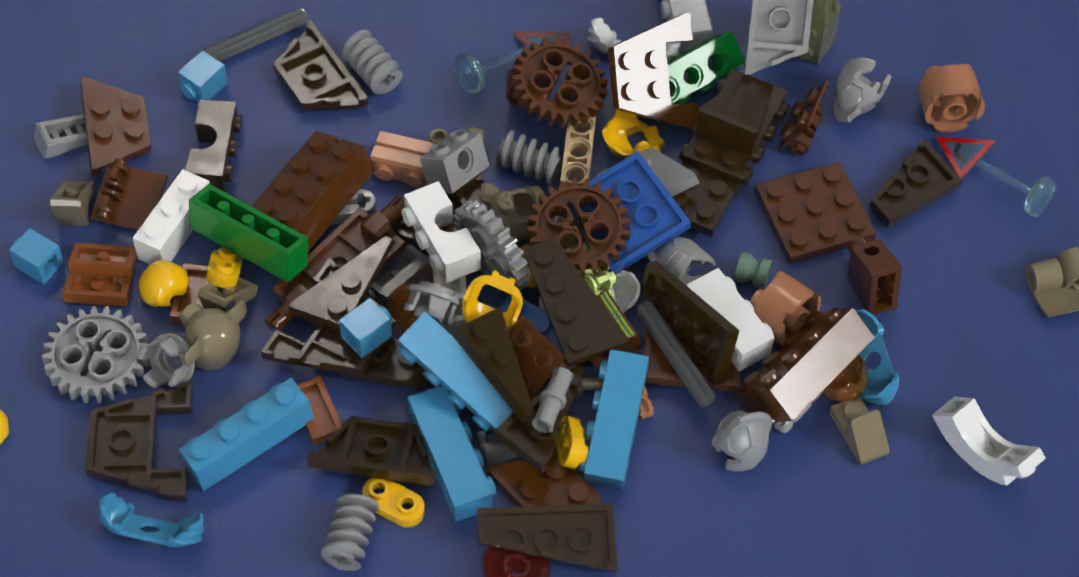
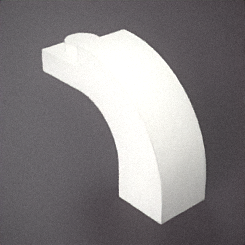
(981, 445)

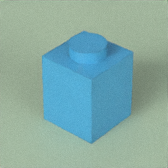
(202, 77)
(36, 256)
(366, 327)

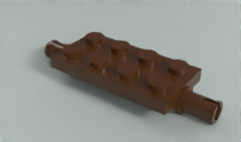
(341, 246)

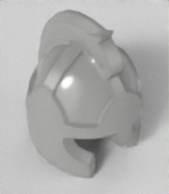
(856, 92)
(679, 257)
(744, 438)

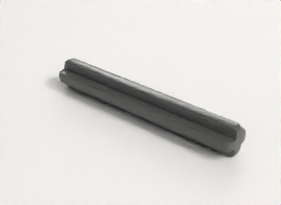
(258, 34)
(676, 354)

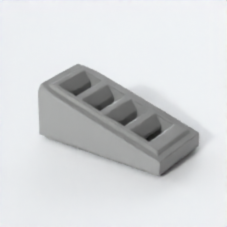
(48, 138)

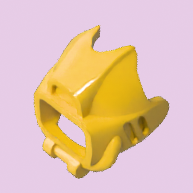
(625, 124)
(473, 308)

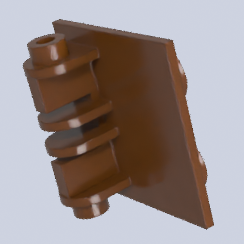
(804, 122)
(127, 195)
(535, 355)

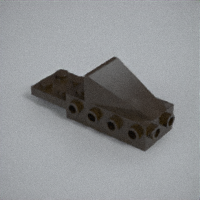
(727, 145)

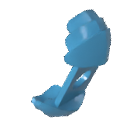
(883, 380)
(119, 519)

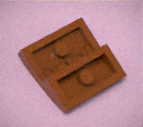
(100, 274)

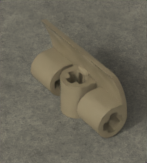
(1055, 283)

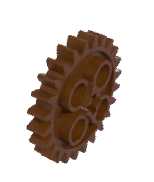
(534, 69)
(605, 219)

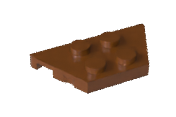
(113, 124)
(554, 486)

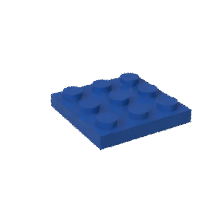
(650, 207)

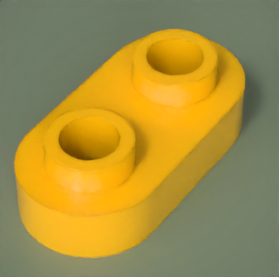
(224, 268)
(571, 444)
(393, 499)

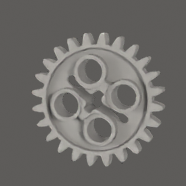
(494, 241)
(95, 354)

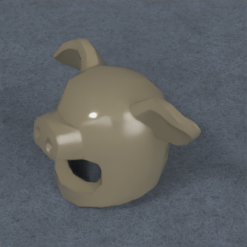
(512, 206)
(212, 334)

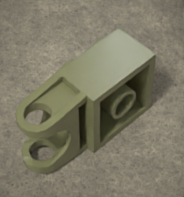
(823, 29)

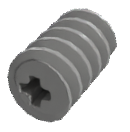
(372, 62)
(529, 158)
(348, 531)

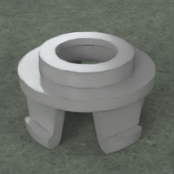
(434, 299)
(162, 370)

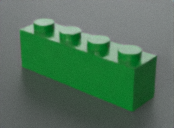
(248, 232)

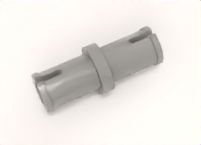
(552, 400)

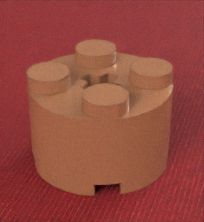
(950, 97)
(785, 305)

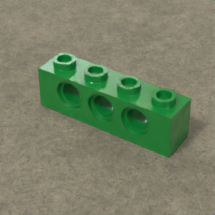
(725, 56)

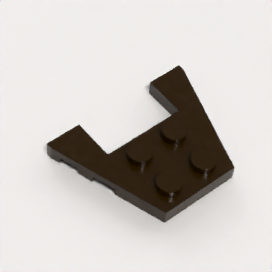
(325, 346)
(124, 442)

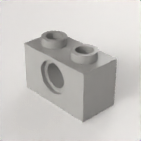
(455, 160)

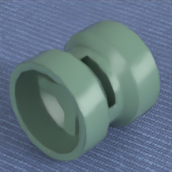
(750, 269)

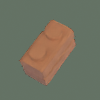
(399, 158)

